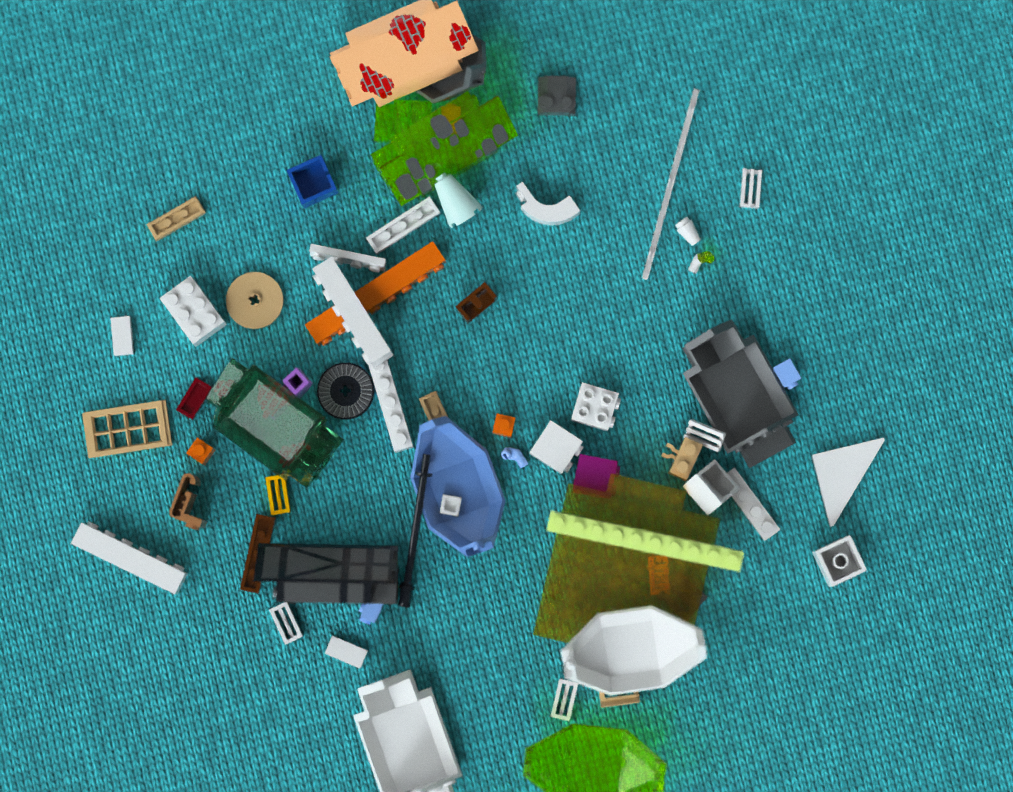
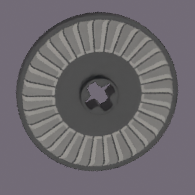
(356, 401)

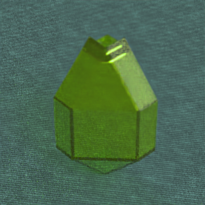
(593, 761)

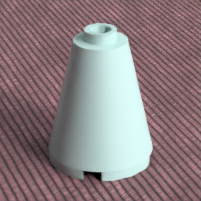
(455, 200)

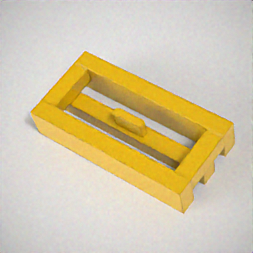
(280, 510)

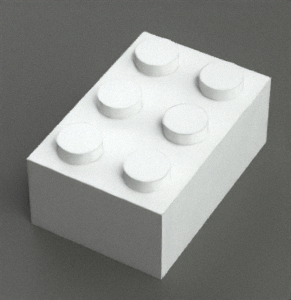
(193, 311)

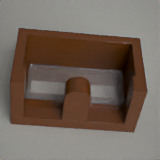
(476, 302)

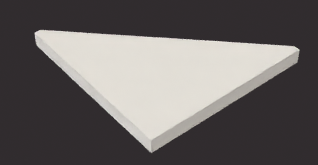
(841, 472)

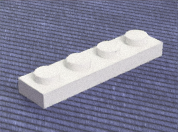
(403, 225)
(355, 260)
(753, 508)

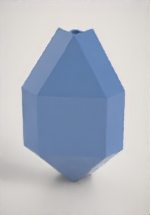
(461, 470)

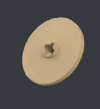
(261, 313)

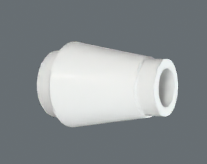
(688, 231)

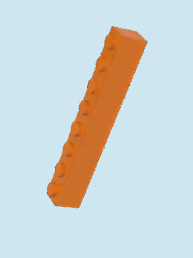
(381, 290)

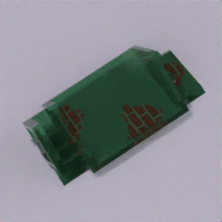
(272, 423)

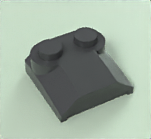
(557, 96)

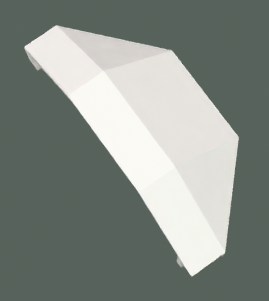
(632, 651)

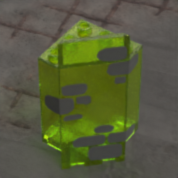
(442, 142)

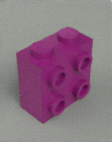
(595, 472)

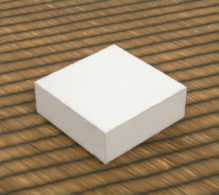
(450, 505)

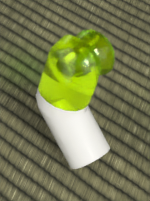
(703, 257)

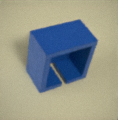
(312, 181)

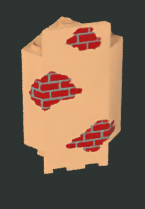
(403, 52)

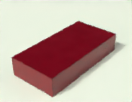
(194, 398)

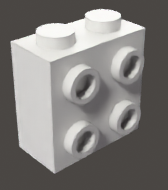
(595, 407)
(556, 448)

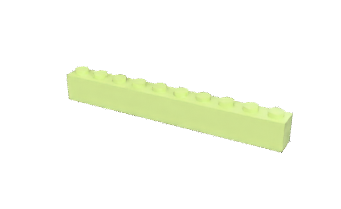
(645, 540)

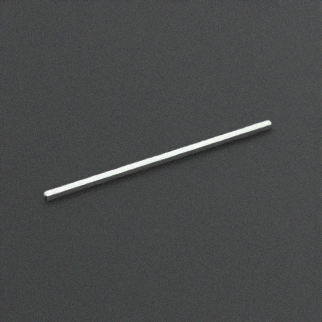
(670, 184)

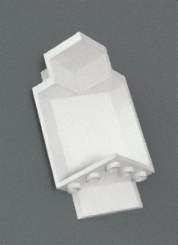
(406, 737)

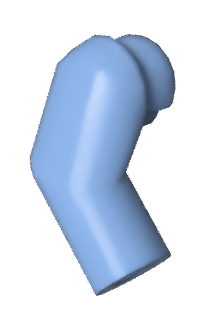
(514, 454)

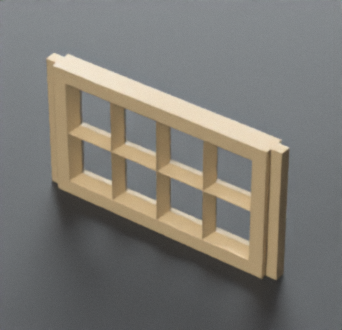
(91, 434)

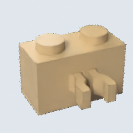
(684, 458)

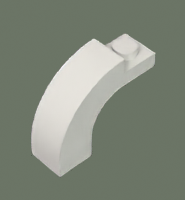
(546, 214)

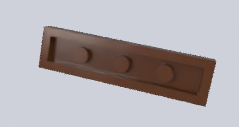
(261, 533)

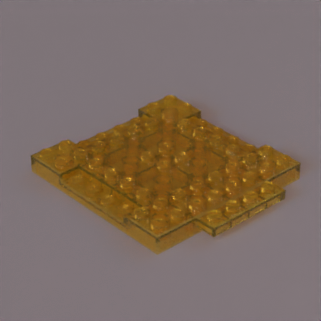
(603, 577)

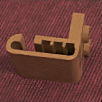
(184, 501)

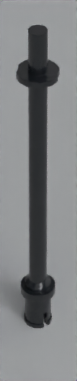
(407, 585)

